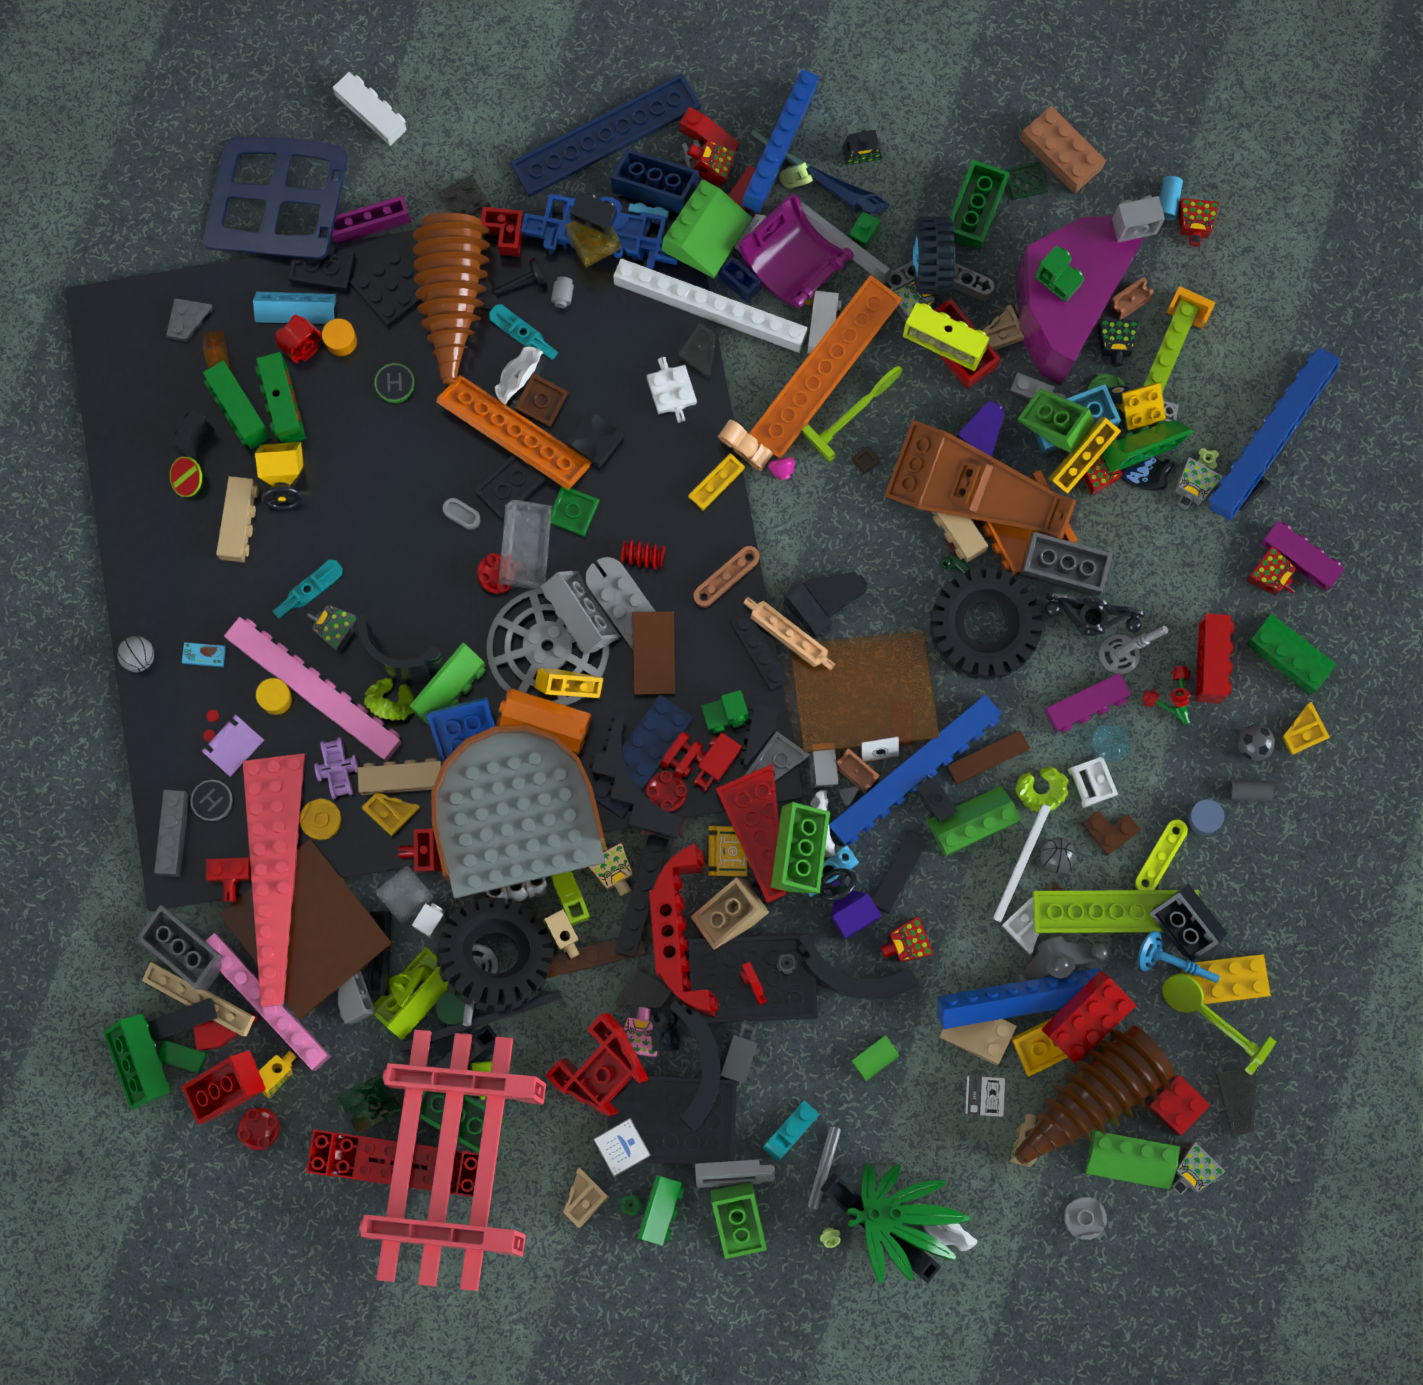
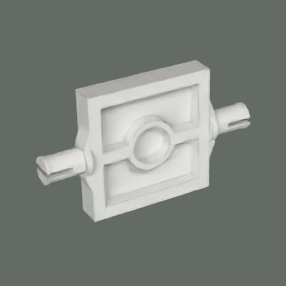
(671, 389)

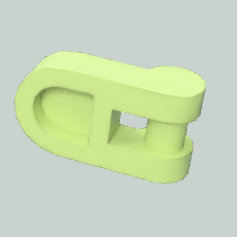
(790, 178)

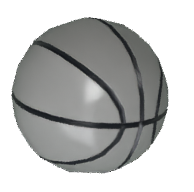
(135, 653)

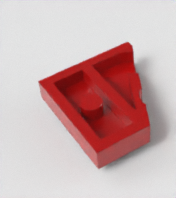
(749, 977)

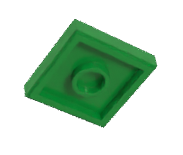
(573, 511)

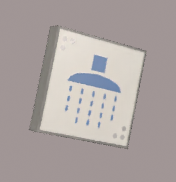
(622, 1147)

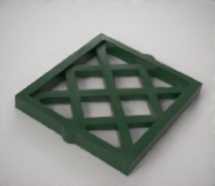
(1021, 188)

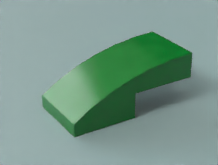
(182, 1056)

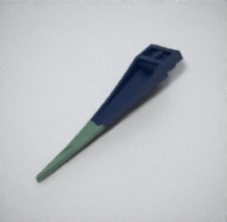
(850, 195)

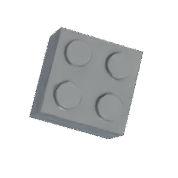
(1138, 218)

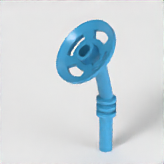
(1156, 953)

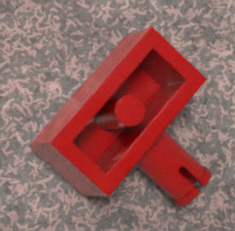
(423, 851)
(228, 872)

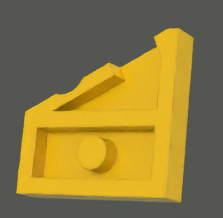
(1305, 731)
(389, 812)

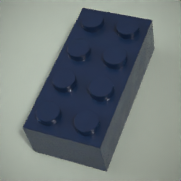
(654, 181)

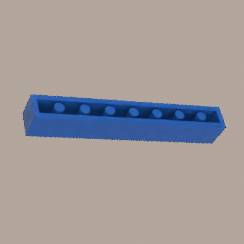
(780, 141)
(1010, 999)

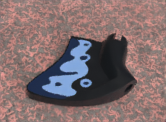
(1148, 474)

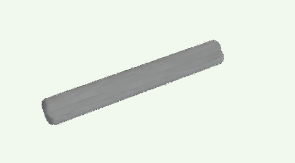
(824, 1167)

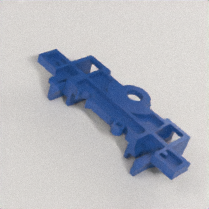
(629, 228)

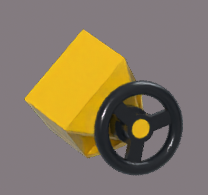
(279, 467)

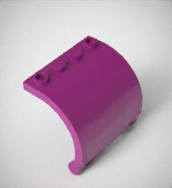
(791, 254)

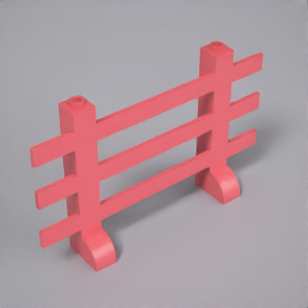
(435, 1232)

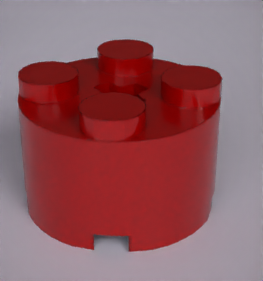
(298, 339)

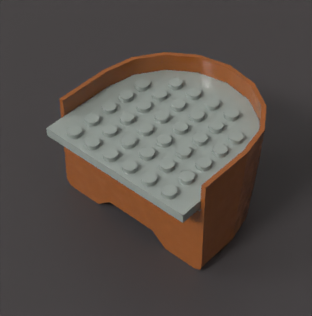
(513, 811)

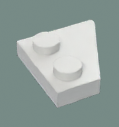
(1021, 927)

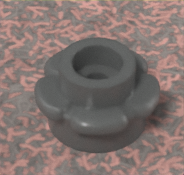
(786, 958)

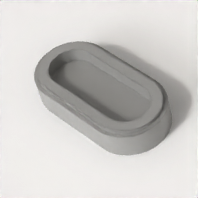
(461, 513)

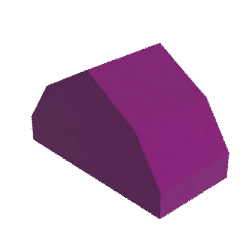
(1057, 329)

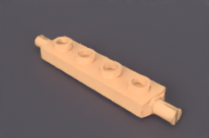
(789, 634)

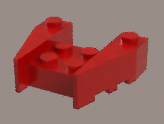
(604, 1071)

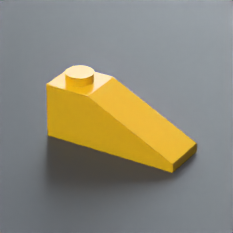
(568, 683)

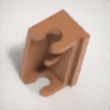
(1131, 298)
(857, 771)

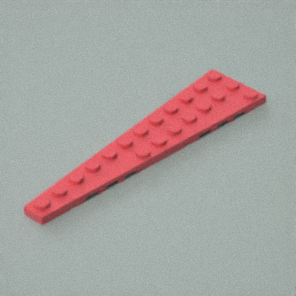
(273, 820)

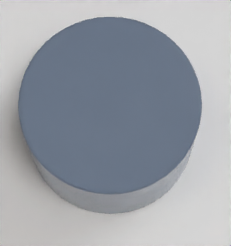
(1205, 817)

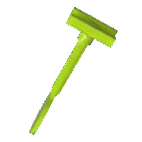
(820, 441)
(1187, 996)

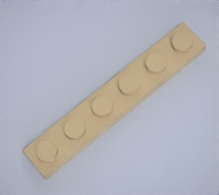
(179, 989)

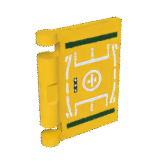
(726, 853)

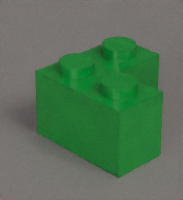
(1058, 275)
(725, 712)

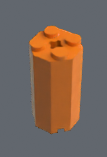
(550, 717)

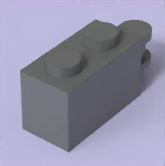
(741, 1054)

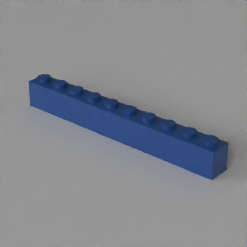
(1274, 434)
(914, 771)

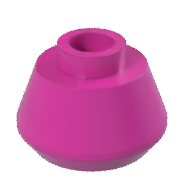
(782, 467)

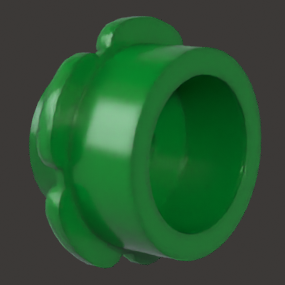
(631, 1211)

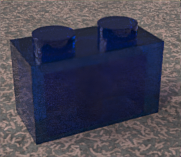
(739, 279)

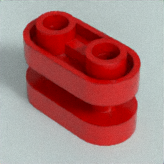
(693, 753)

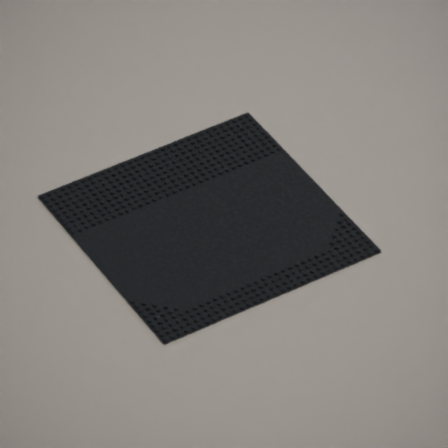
(376, 506)

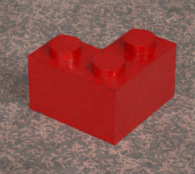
(507, 226)

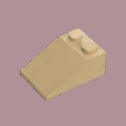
(729, 913)
(982, 1039)

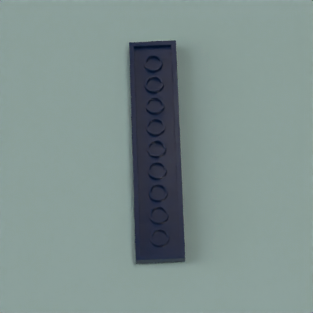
(604, 135)

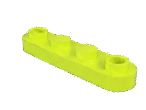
(1161, 855)

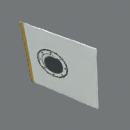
(880, 749)

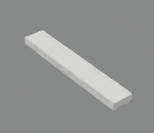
(1021, 863)

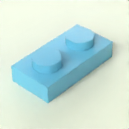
(637, 208)

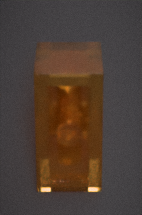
(215, 348)

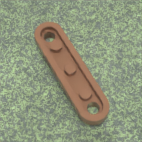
(726, 576)

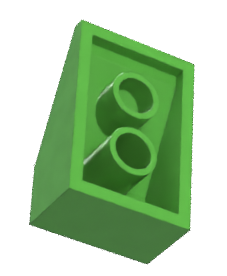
(1057, 419)
(738, 1220)

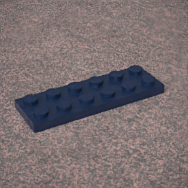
(646, 748)

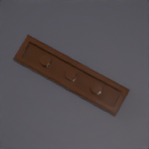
(988, 757)

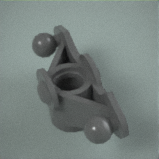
(1062, 958)

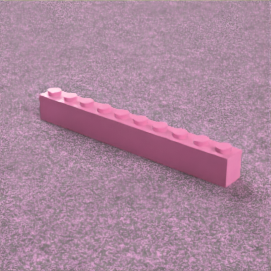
(313, 689)

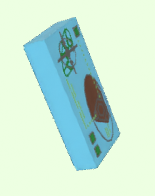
(203, 654)

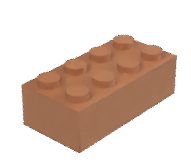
(1062, 149)

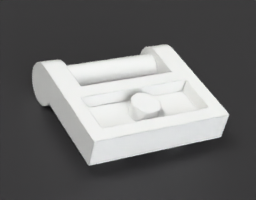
(1099, 779)

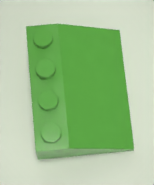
(706, 229)

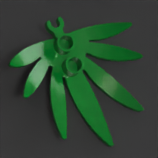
(886, 1216)

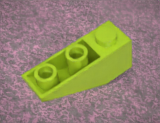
(570, 898)

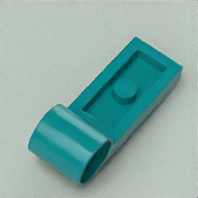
(791, 1131)

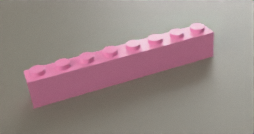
(277, 1016)

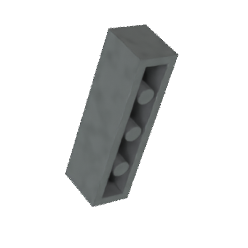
(172, 833)

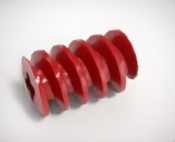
(642, 554)

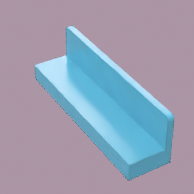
(281, 306)

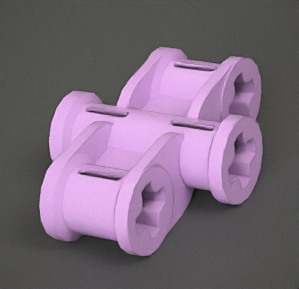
(336, 768)

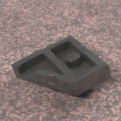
(186, 318)

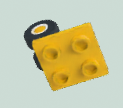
(1140, 405)

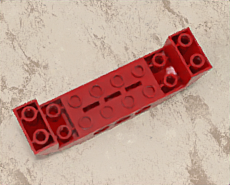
(667, 898)
(374, 1161)

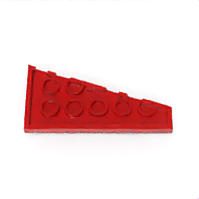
(754, 817)

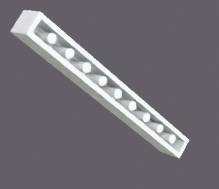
(710, 305)

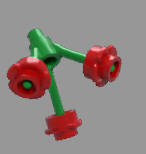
(1179, 696)

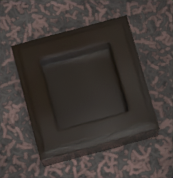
(865, 460)

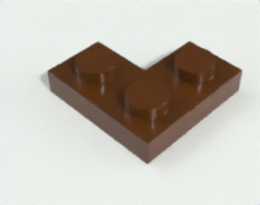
(1109, 836)

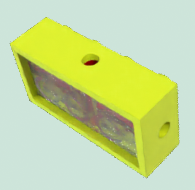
(946, 336)

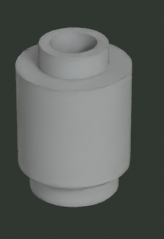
(562, 292)

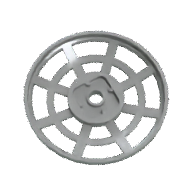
(532, 646)

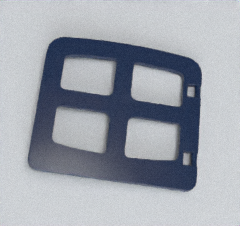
(275, 194)

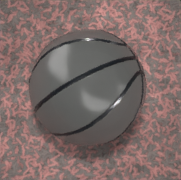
(1058, 855)

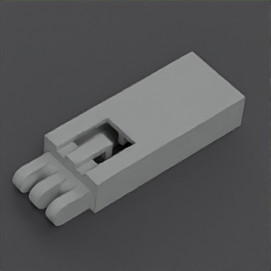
(733, 1173)

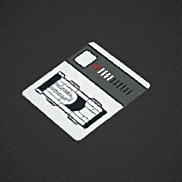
(985, 1096)

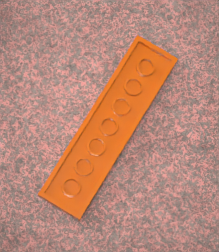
(514, 432)

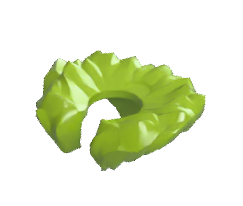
(384, 707)
(1053, 798)

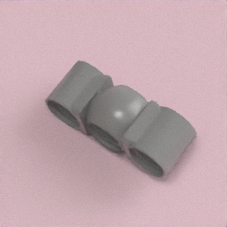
(527, 888)

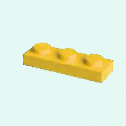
(716, 482)

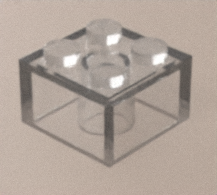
(404, 894)

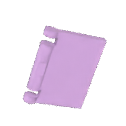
(233, 746)

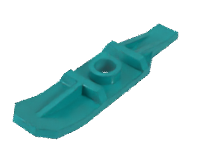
(513, 325)
(318, 581)

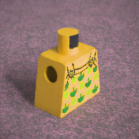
(272, 1080)

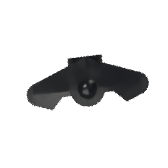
(1095, 606)

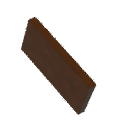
(653, 653)

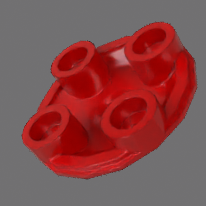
(488, 574)
(666, 791)
(259, 1128)

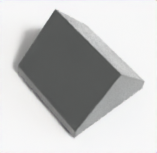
(849, 795)

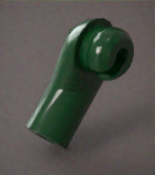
(954, 562)

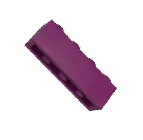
(370, 219)
(1306, 558)
(1087, 703)

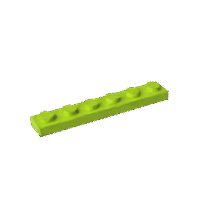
(1172, 344)

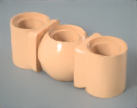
(745, 445)

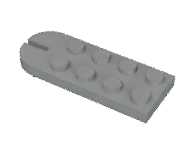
(617, 594)

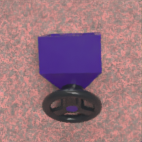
(850, 908)

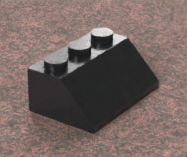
(1188, 923)

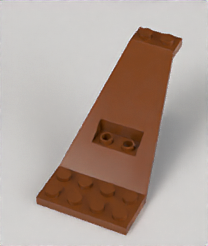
(937, 470)

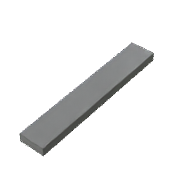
(842, 241)

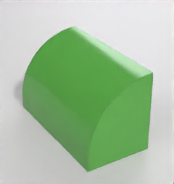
(875, 1058)

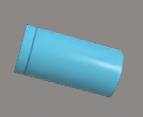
(1170, 196)

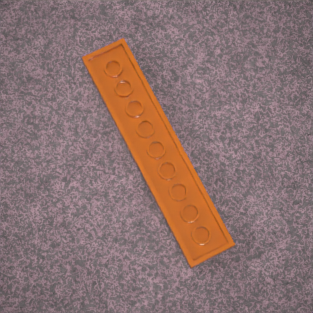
(825, 366)

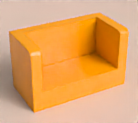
(1204, 310)

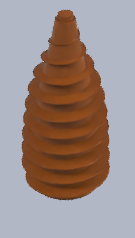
(449, 284)

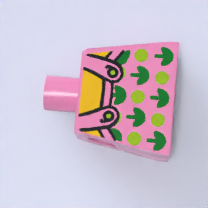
(639, 1033)

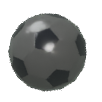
(1256, 742)

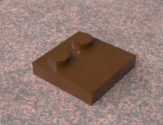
(541, 400)

